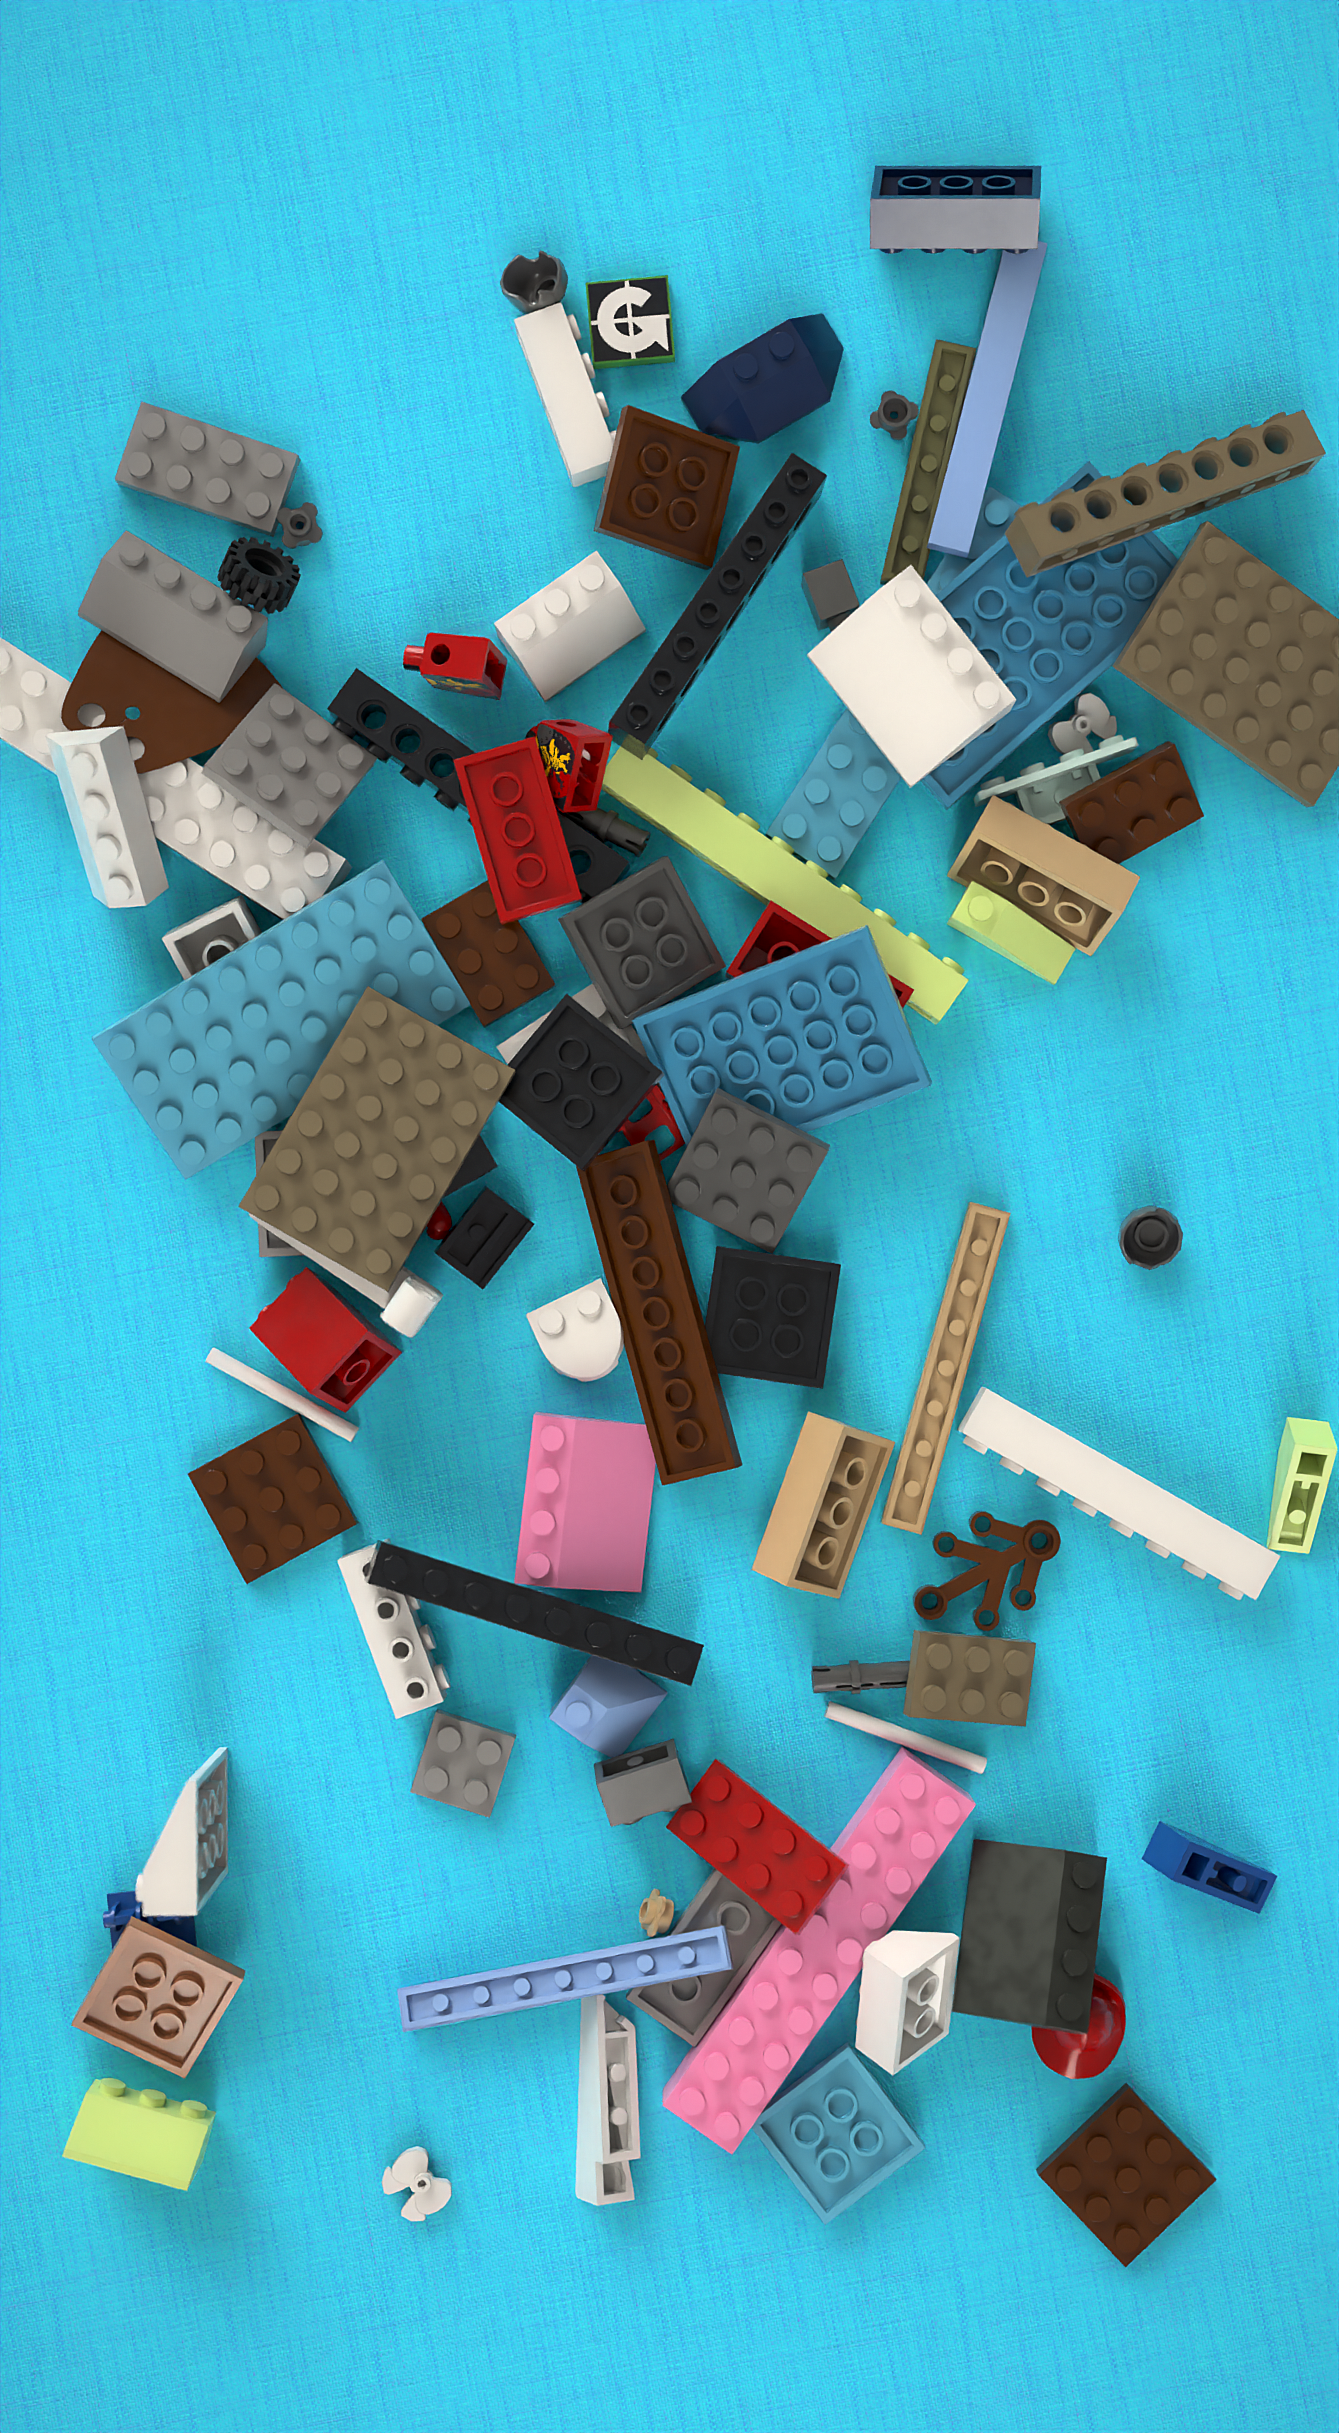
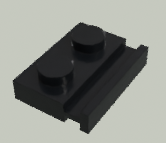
(483, 1237)

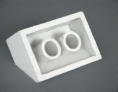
(570, 626)
(905, 1996)

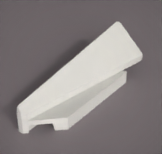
(606, 2105)

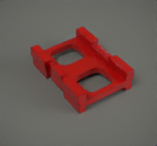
(658, 1115)

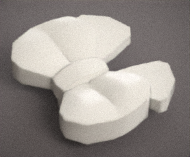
(1089, 716)
(412, 2170)

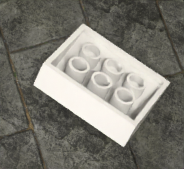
(911, 677)
(192, 1847)

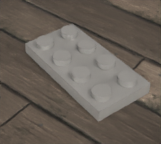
(207, 469)
(694, 2002)

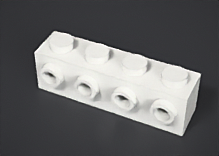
(395, 1638)

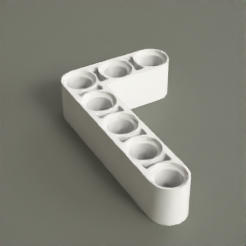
(406, 1303)

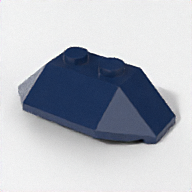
(768, 381)

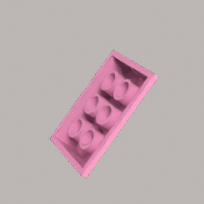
(586, 1504)

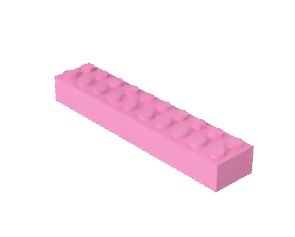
(803, 1976)

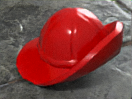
(1091, 2053)

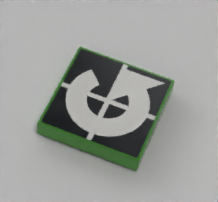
(630, 322)

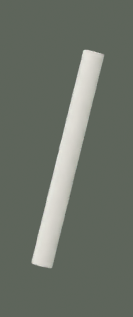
(282, 1394)
(905, 1737)

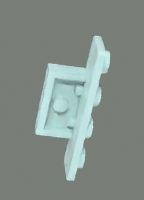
(1042, 788)

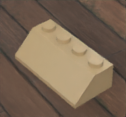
(1045, 874)
(823, 1506)

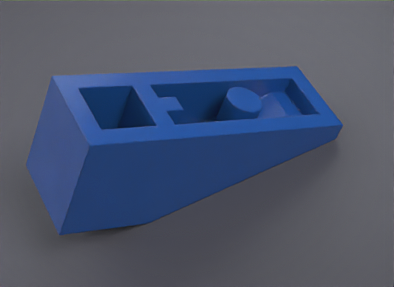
(1208, 1868)

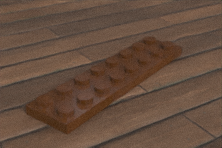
(659, 1314)

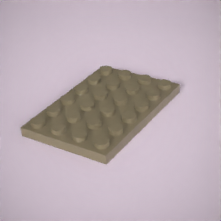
(1244, 662)
(377, 1139)

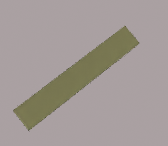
(928, 458)

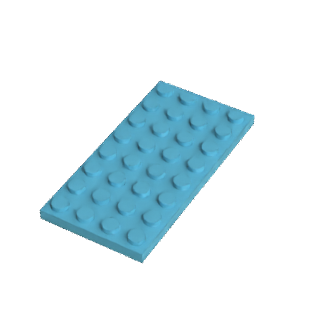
(253, 1028)

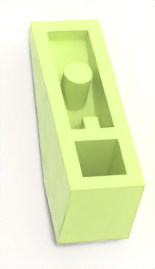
(1010, 932)
(1300, 1483)

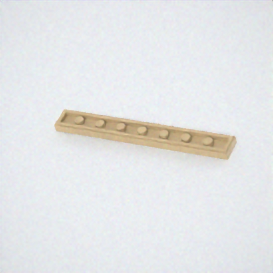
(945, 1368)

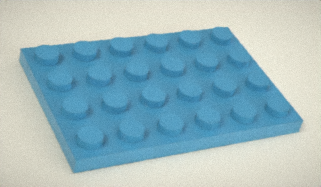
(792, 1038)

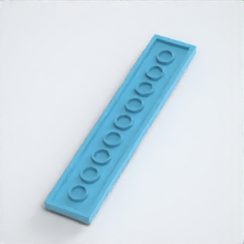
(850, 773)

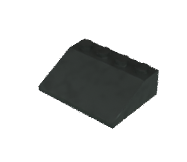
(1030, 1935)

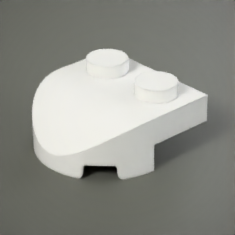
(580, 1332)

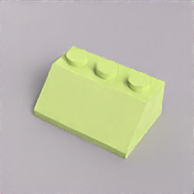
(140, 2133)

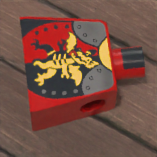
(459, 664)
(573, 761)

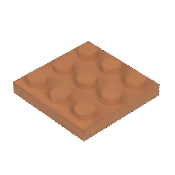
(158, 1997)

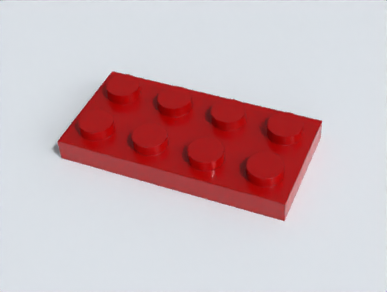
(518, 830)
(757, 1847)

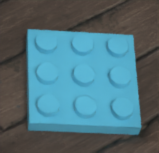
(837, 2133)

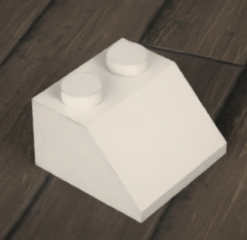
(211, 936)

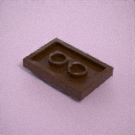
(1133, 805)
(487, 958)

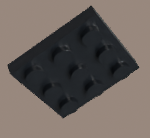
(577, 1082)
(771, 1316)

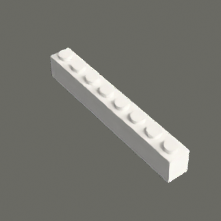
(1118, 1493)

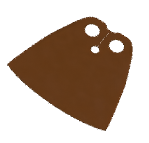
(173, 716)

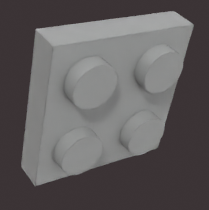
(463, 1763)

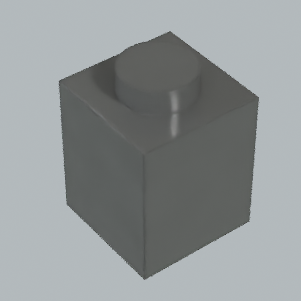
(829, 594)

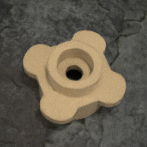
(656, 1913)

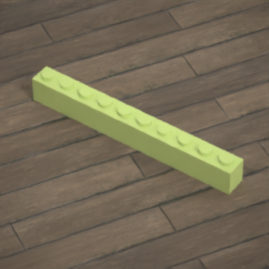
(772, 873)

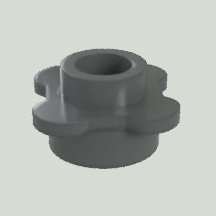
(896, 403)
(299, 537)

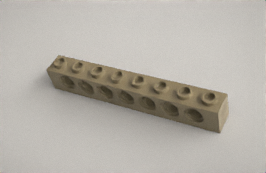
(1229, 471)

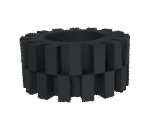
(258, 575)

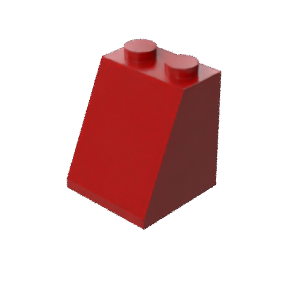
(324, 1340)

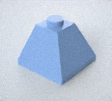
(607, 1705)

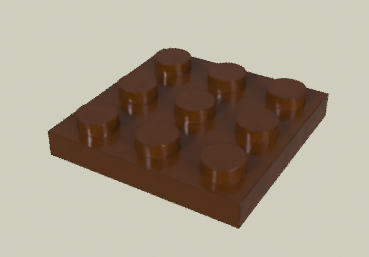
(666, 488)
(273, 1498)
(1126, 2174)

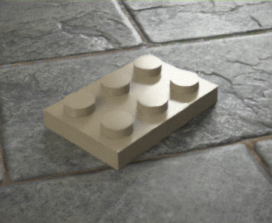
(969, 1678)

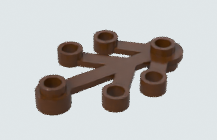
(993, 1567)

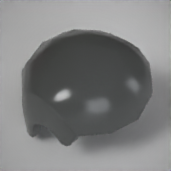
(534, 282)
(1150, 1237)

